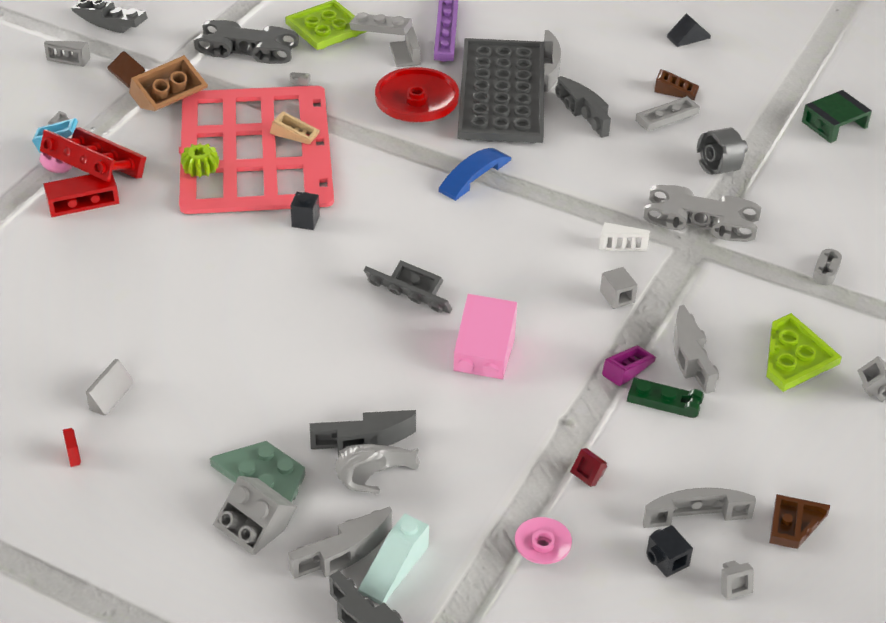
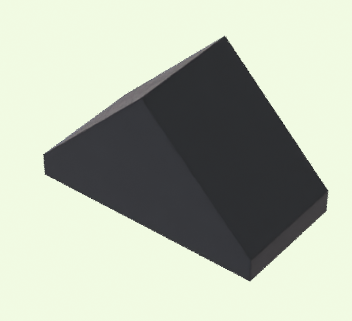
(687, 32)

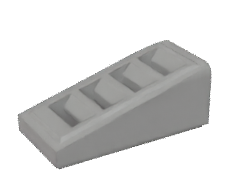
(80, 51)

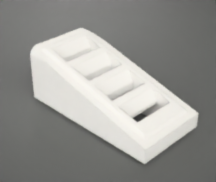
(610, 242)

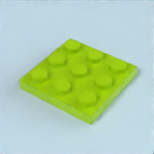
(323, 24)

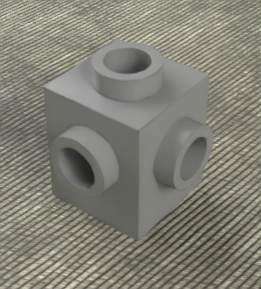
(874, 378)

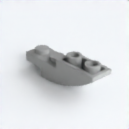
(690, 353)
(354, 541)

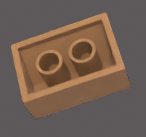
(166, 84)

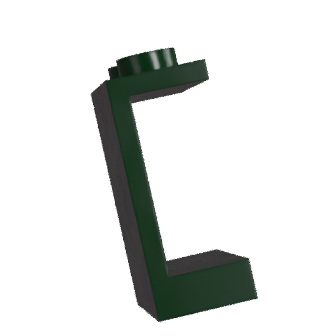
(833, 111)

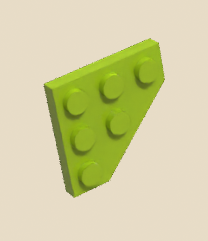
(797, 353)

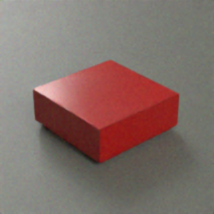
(72, 447)

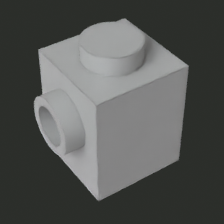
(618, 287)

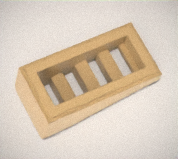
(293, 129)

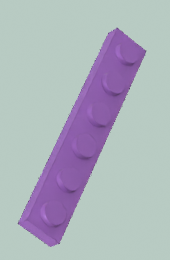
(446, 30)

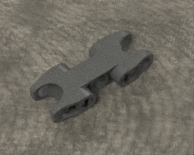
(257, 43)

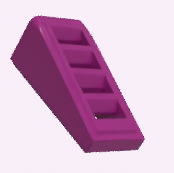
(624, 366)

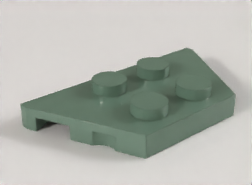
(265, 463)

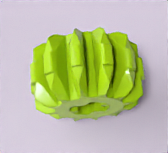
(199, 160)

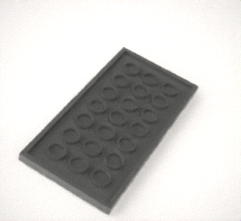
(502, 91)

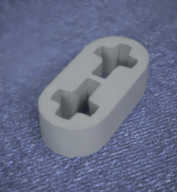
(824, 266)

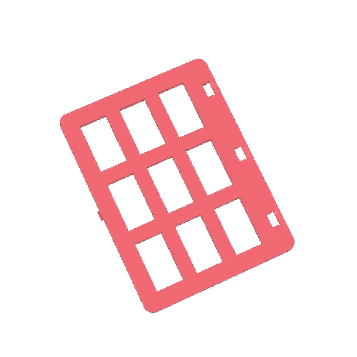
(314, 159)

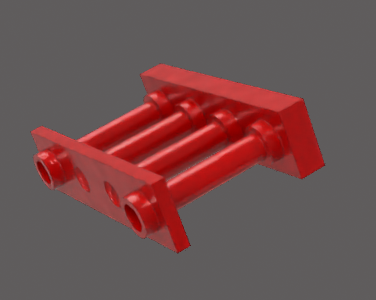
(93, 154)

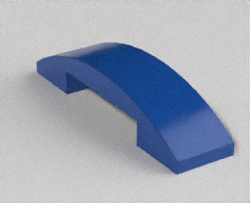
(471, 168)

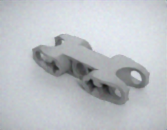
(720, 216)

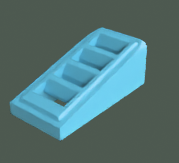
(63, 128)

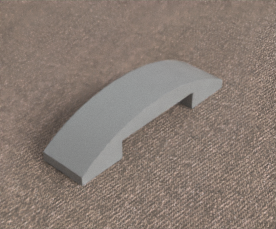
(553, 51)
(695, 501)

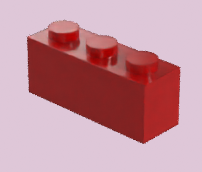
(80, 194)

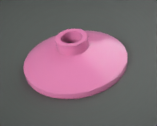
(543, 540)

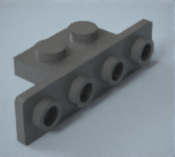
(413, 282)

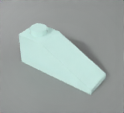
(395, 558)

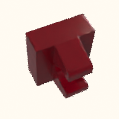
(588, 467)

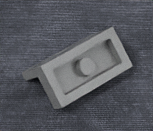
(406, 52)

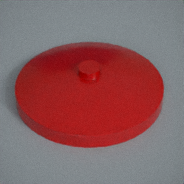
(416, 94)

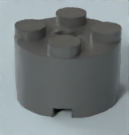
(721, 151)

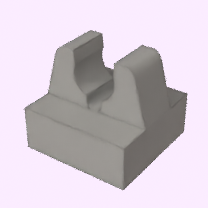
(736, 579)

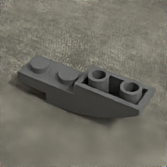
(106, 16)
(584, 102)
(375, 428)
(354, 607)

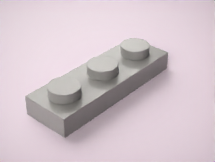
(381, 24)
(667, 113)

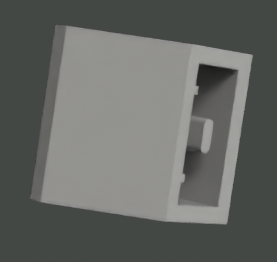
(254, 514)

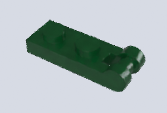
(665, 397)

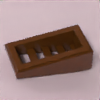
(673, 85)

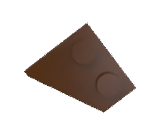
(795, 520)

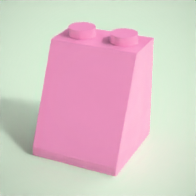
(485, 336)

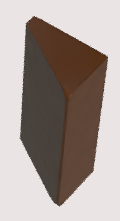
(125, 68)

